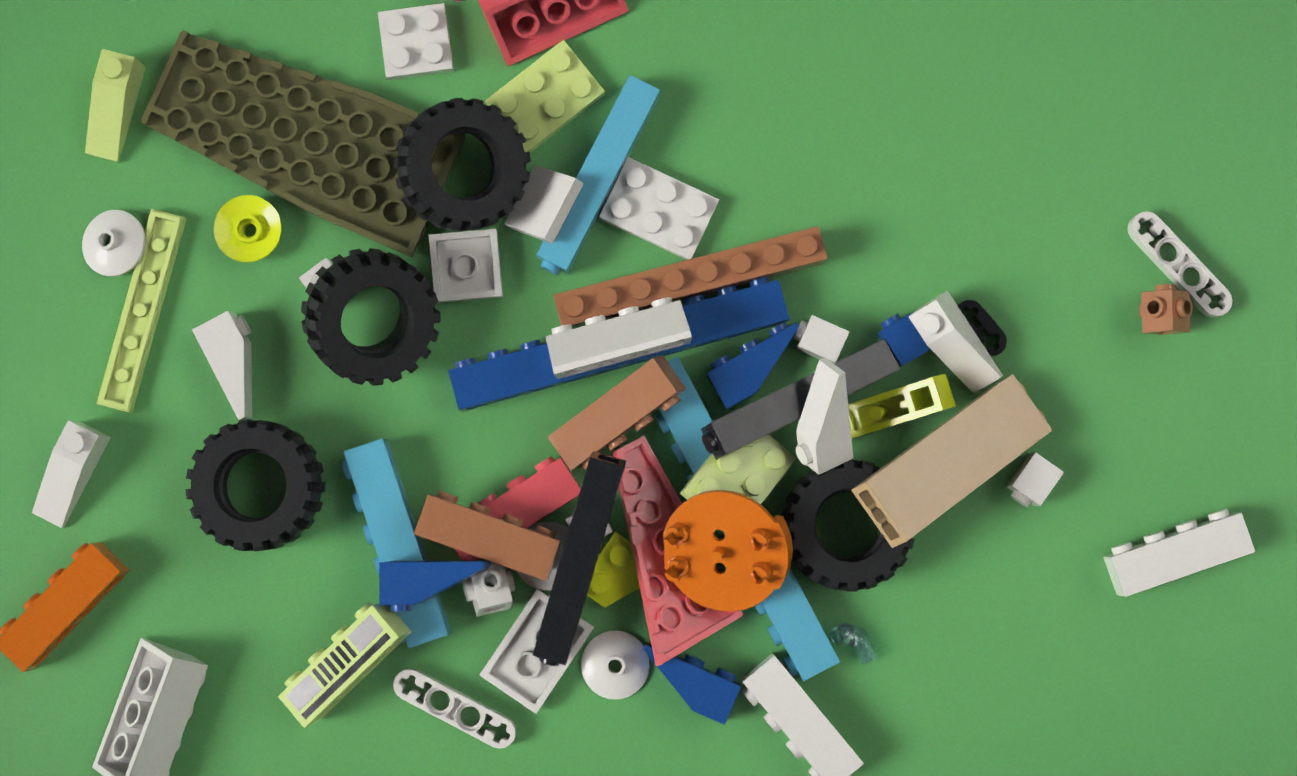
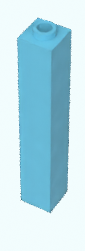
(601, 172)

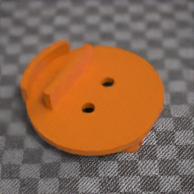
(754, 550)

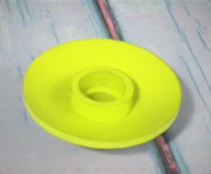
(231, 226)

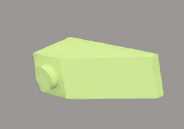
(112, 103)

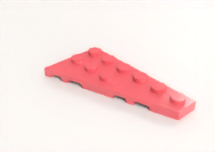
(648, 504)

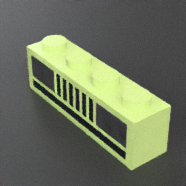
(343, 663)

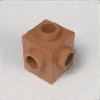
(1165, 310)

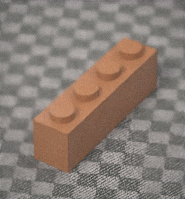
(618, 412)
(487, 536)

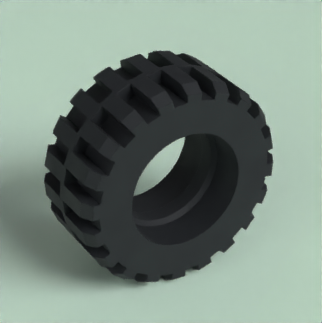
(506, 157)
(401, 347)
(211, 476)
(808, 552)

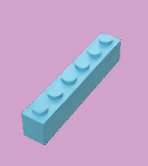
(392, 529)

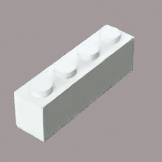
(1178, 553)
(800, 720)

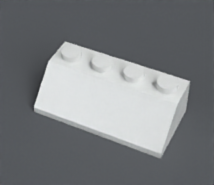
(619, 338)
(150, 712)

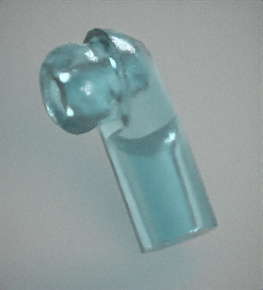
(854, 637)

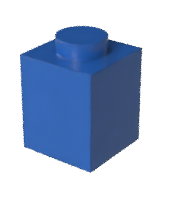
(902, 339)

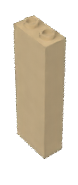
(951, 461)

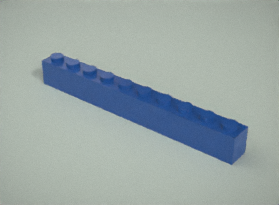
(531, 369)

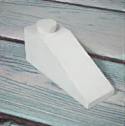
(955, 342)
(230, 357)
(825, 421)
(69, 471)

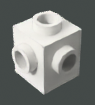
(493, 598)

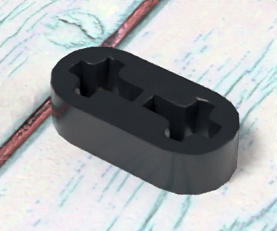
(986, 324)

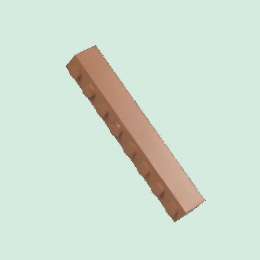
(693, 276)

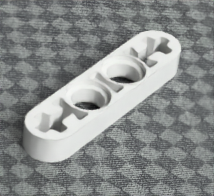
(1183, 260)
(457, 703)

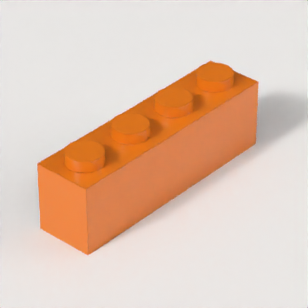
(61, 606)

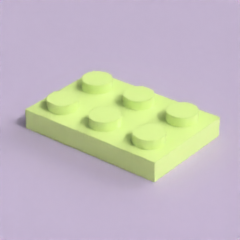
(547, 95)
(748, 470)

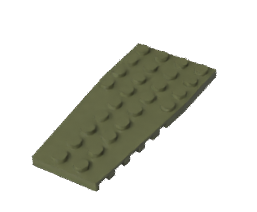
(295, 136)

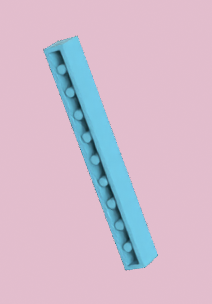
(786, 607)

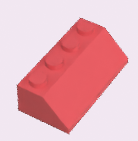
(535, 25)

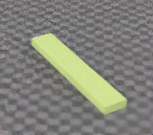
(141, 312)

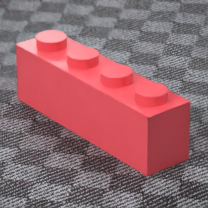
(533, 497)

